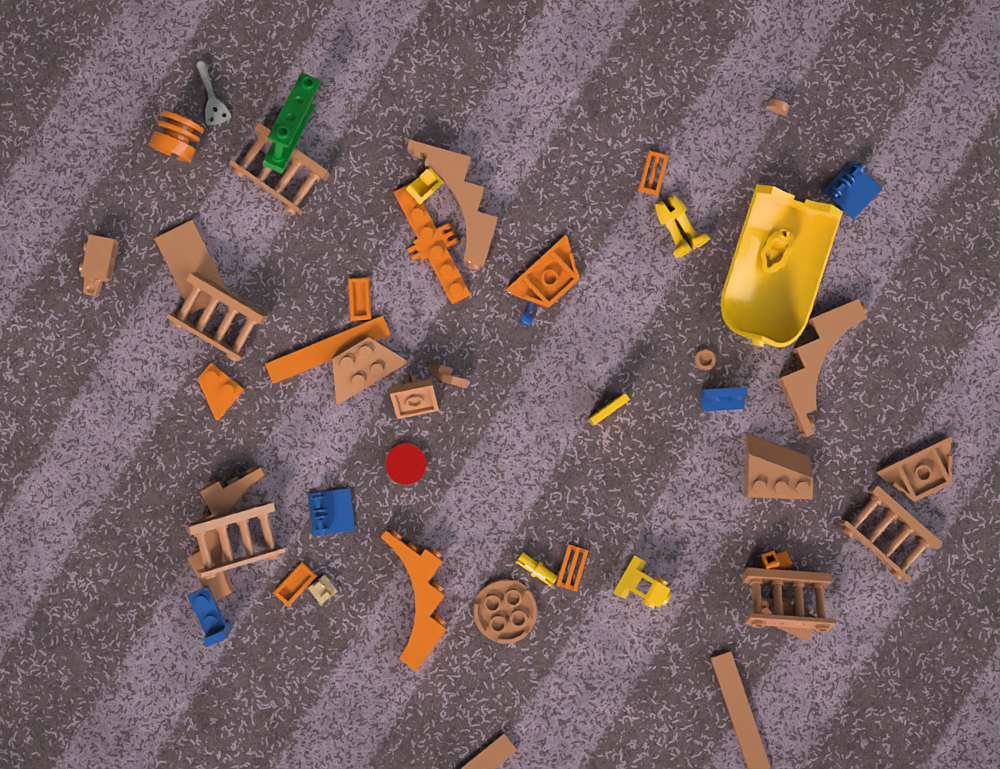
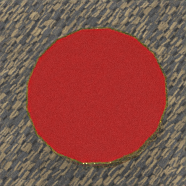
(406, 464)

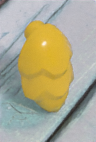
(777, 250)

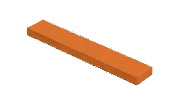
(324, 350)

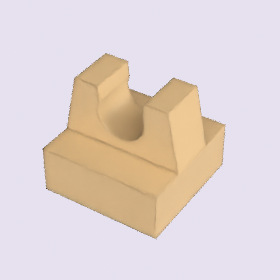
(323, 589)

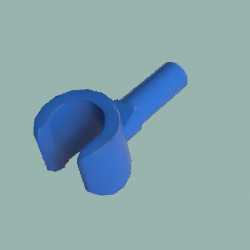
(526, 318)

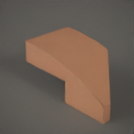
(444, 374)

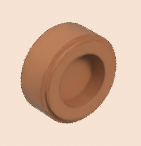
(704, 359)

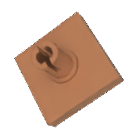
(413, 398)

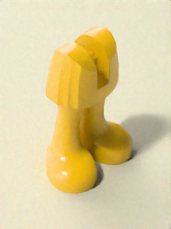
(678, 213)

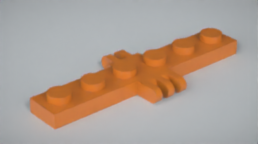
(433, 244)

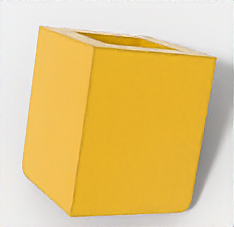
(424, 185)

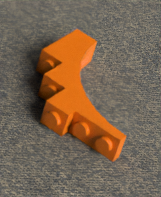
(421, 567)

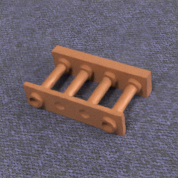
(298, 161)
(217, 295)
(220, 524)
(910, 526)
(798, 581)

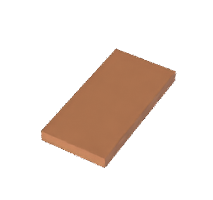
(187, 254)

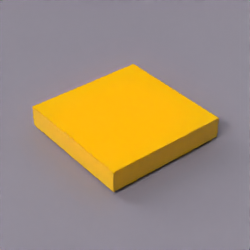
(608, 409)

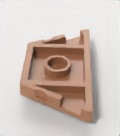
(362, 366)
(921, 471)

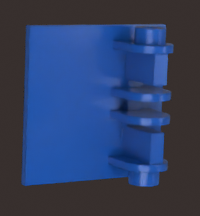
(852, 189)
(331, 512)

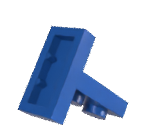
(209, 616)

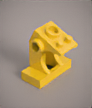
(658, 592)

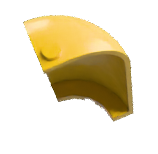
(778, 304)

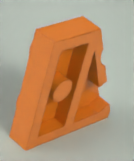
(219, 390)

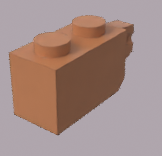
(97, 263)
(788, 610)

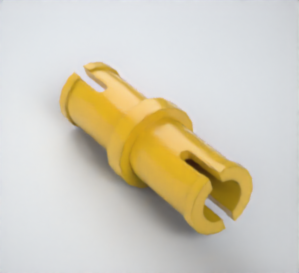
(536, 569)

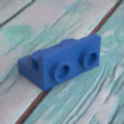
(723, 399)

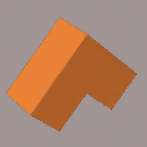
(776, 561)

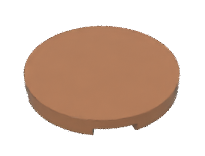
(505, 611)

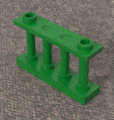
(291, 122)

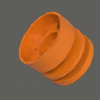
(176, 136)

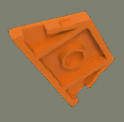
(548, 276)

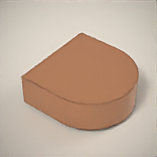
(777, 106)

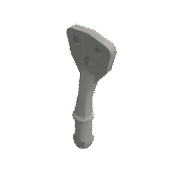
(212, 100)

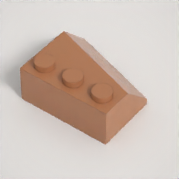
(775, 471)

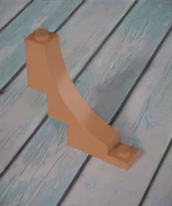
(453, 171)
(801, 385)

